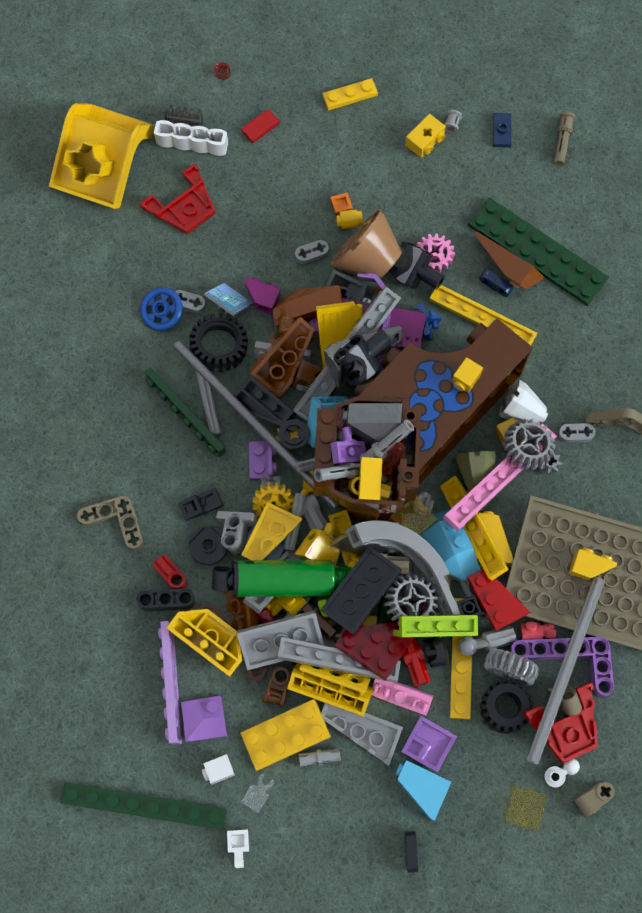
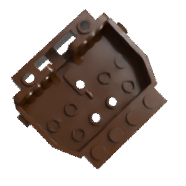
(337, 489)

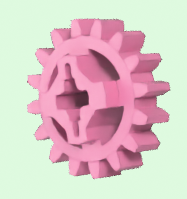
(439, 246)

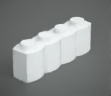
(194, 138)

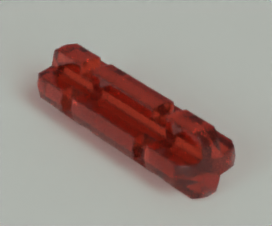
(393, 458)

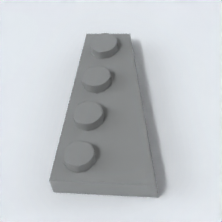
(370, 732)

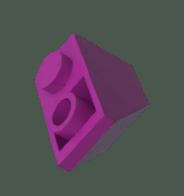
(263, 296)

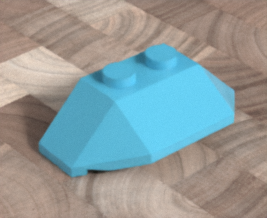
(452, 547)

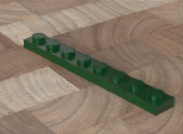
(143, 806)

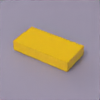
(370, 478)

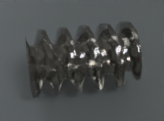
(189, 118)

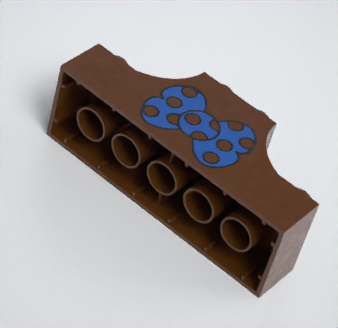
(446, 411)

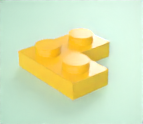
(289, 604)

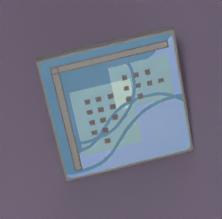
(228, 299)

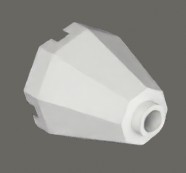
(523, 404)

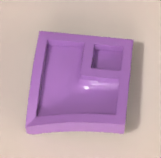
(203, 719)
(429, 744)

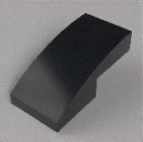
(201, 504)

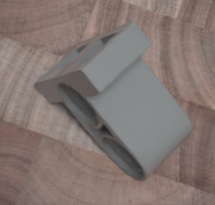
(236, 533)

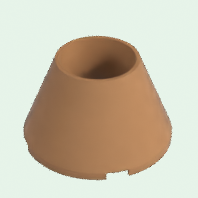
(370, 249)

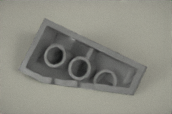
(349, 287)
(340, 373)

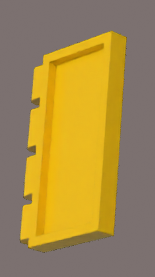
(336, 323)

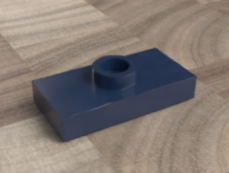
(502, 130)

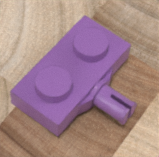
(348, 449)

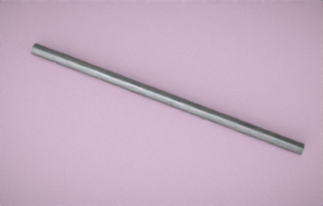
(246, 415)

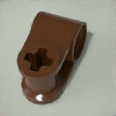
(277, 688)

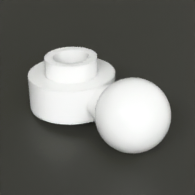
(570, 767)

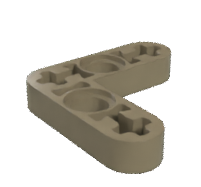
(616, 417)
(115, 511)

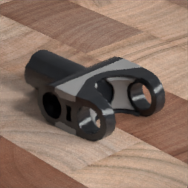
(417, 268)
(363, 355)

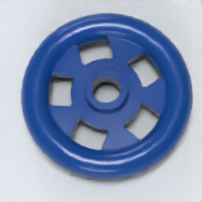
(149, 300)

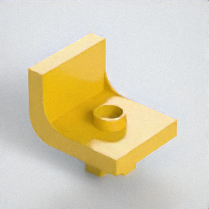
(97, 153)

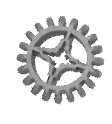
(526, 453)
(410, 592)
(511, 667)

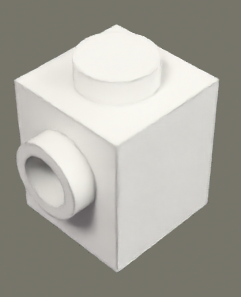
(218, 769)

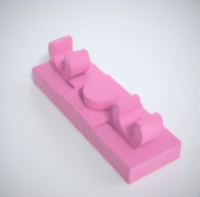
(402, 696)

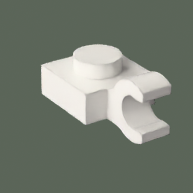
(238, 843)

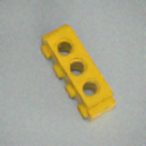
(339, 686)

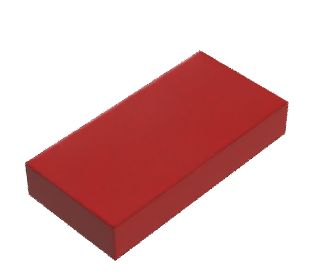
(260, 126)

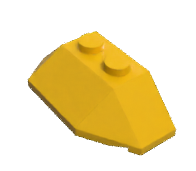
(209, 638)

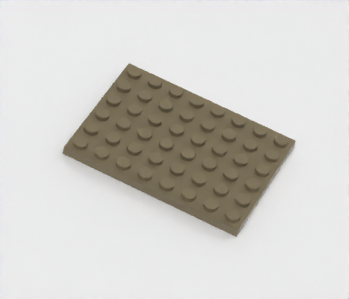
(553, 596)

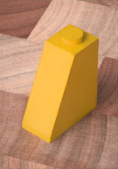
(496, 532)

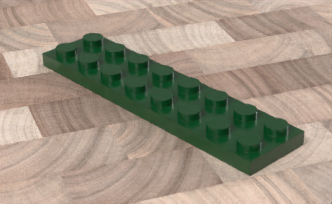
(539, 250)

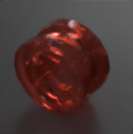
(226, 67)

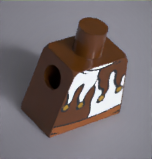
(306, 376)

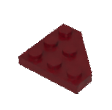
(375, 647)

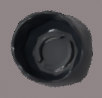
(436, 651)

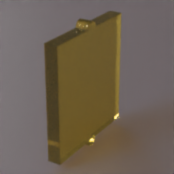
(414, 516)
(526, 808)

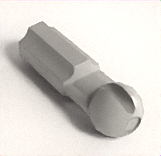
(488, 640)

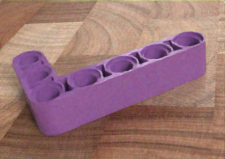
(588, 652)

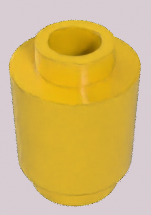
(349, 219)

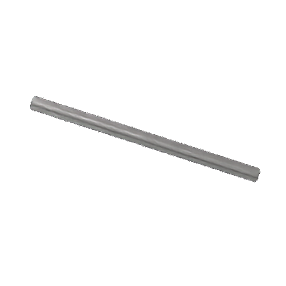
(565, 671)

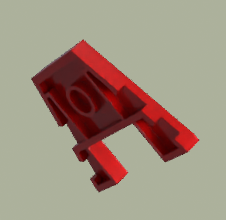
(188, 209)
(570, 734)

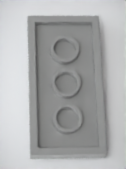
(262, 642)

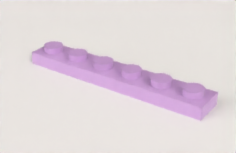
(170, 691)

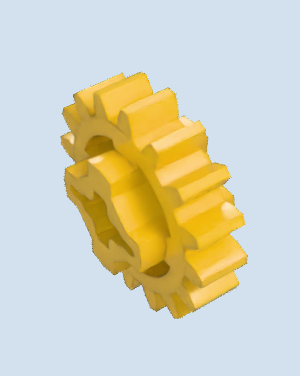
(274, 495)

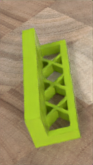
(437, 626)

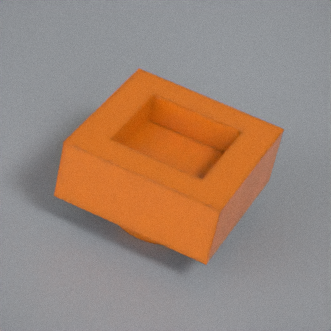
(341, 203)

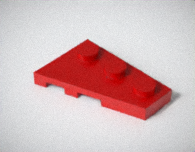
(497, 602)

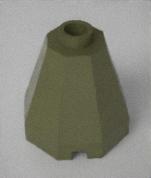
(475, 466)

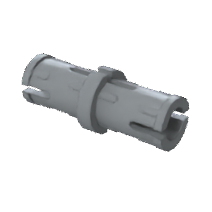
(319, 757)

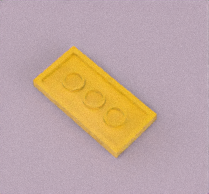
(285, 735)

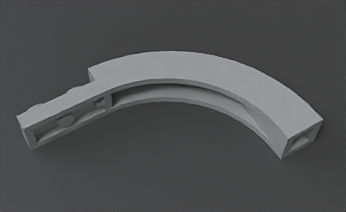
(416, 549)

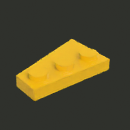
(269, 532)

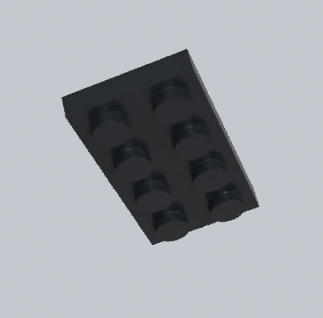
(361, 590)

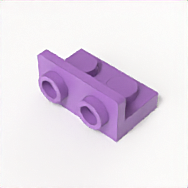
(261, 460)

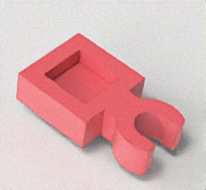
(534, 631)

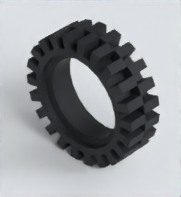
(226, 324)

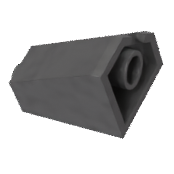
(372, 420)

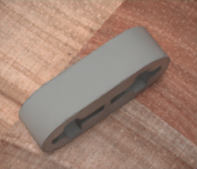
(309, 248)
(190, 297)
(577, 437)

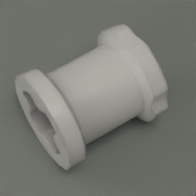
(452, 121)

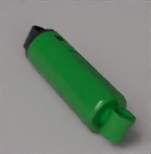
(279, 578)

